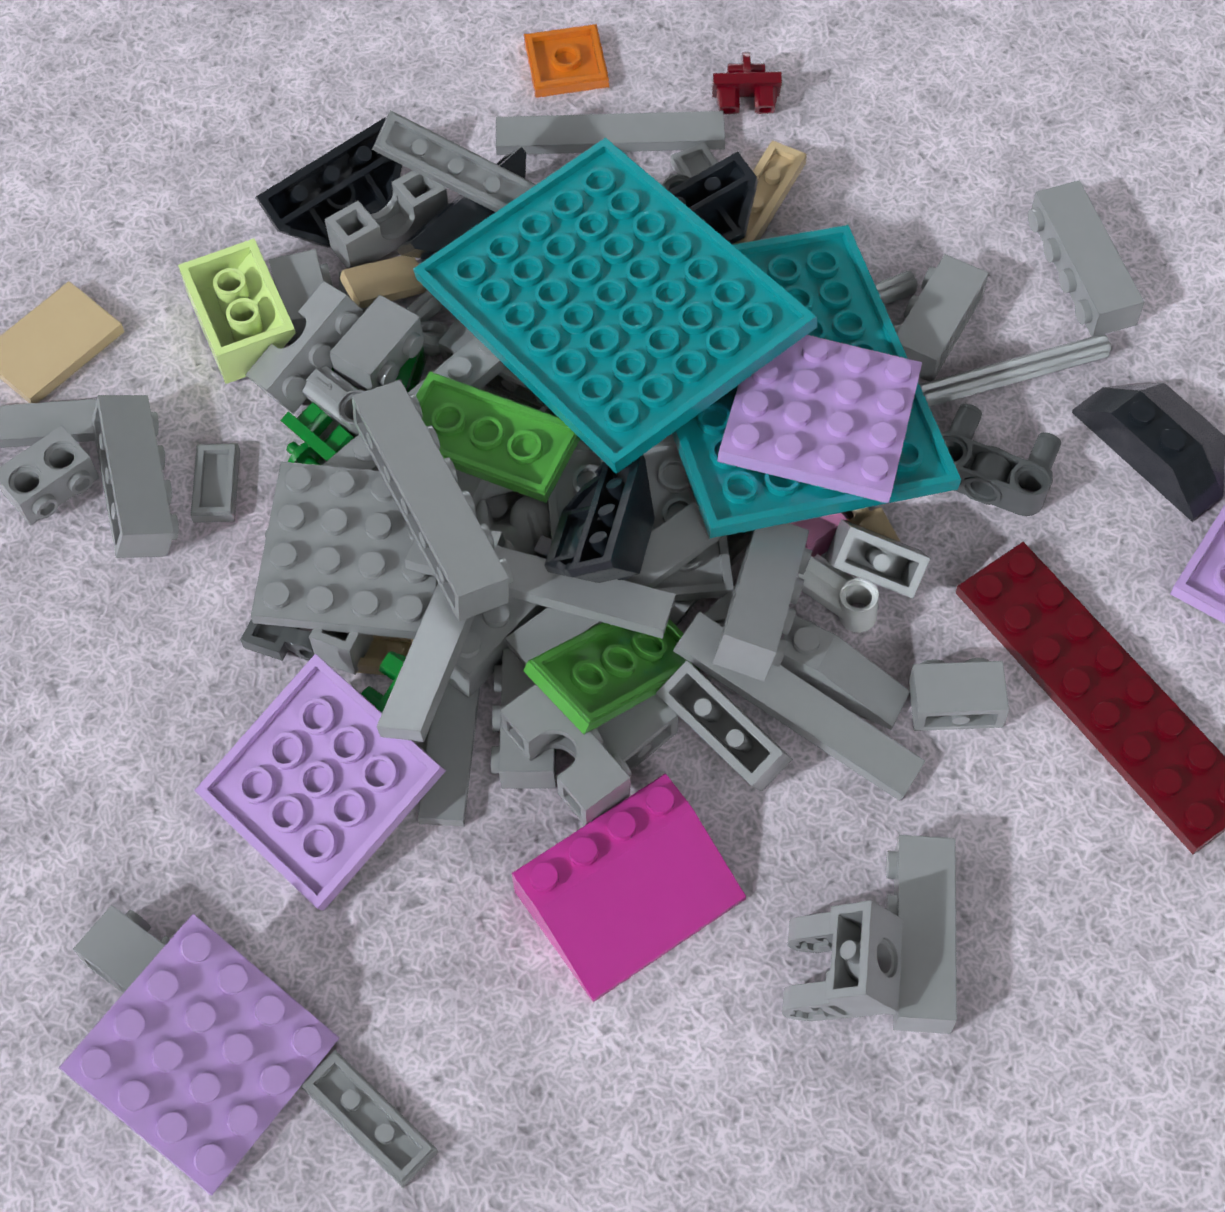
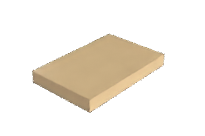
(54, 342)

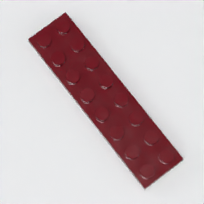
(1103, 692)

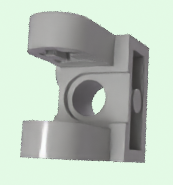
(863, 963)

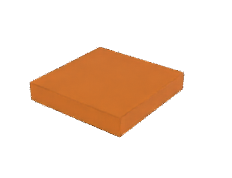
(566, 60)

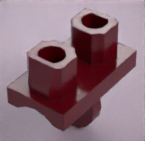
(746, 80)

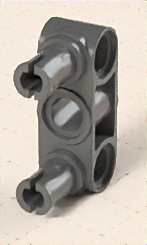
(995, 475)

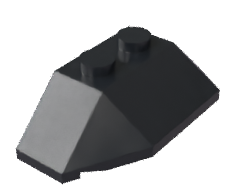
(330, 184)
(722, 196)
(456, 217)
(1161, 441)
(605, 526)

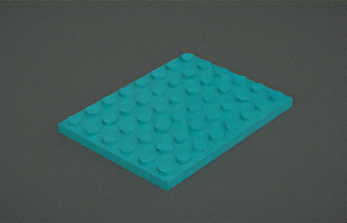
(834, 283)
(614, 302)

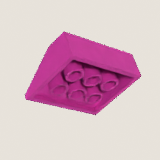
(628, 887)

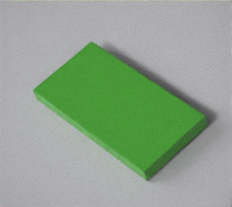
(497, 436)
(605, 672)

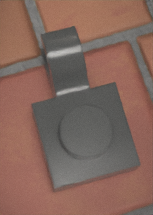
(277, 640)

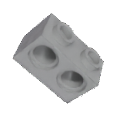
(42, 470)

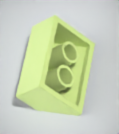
(237, 306)

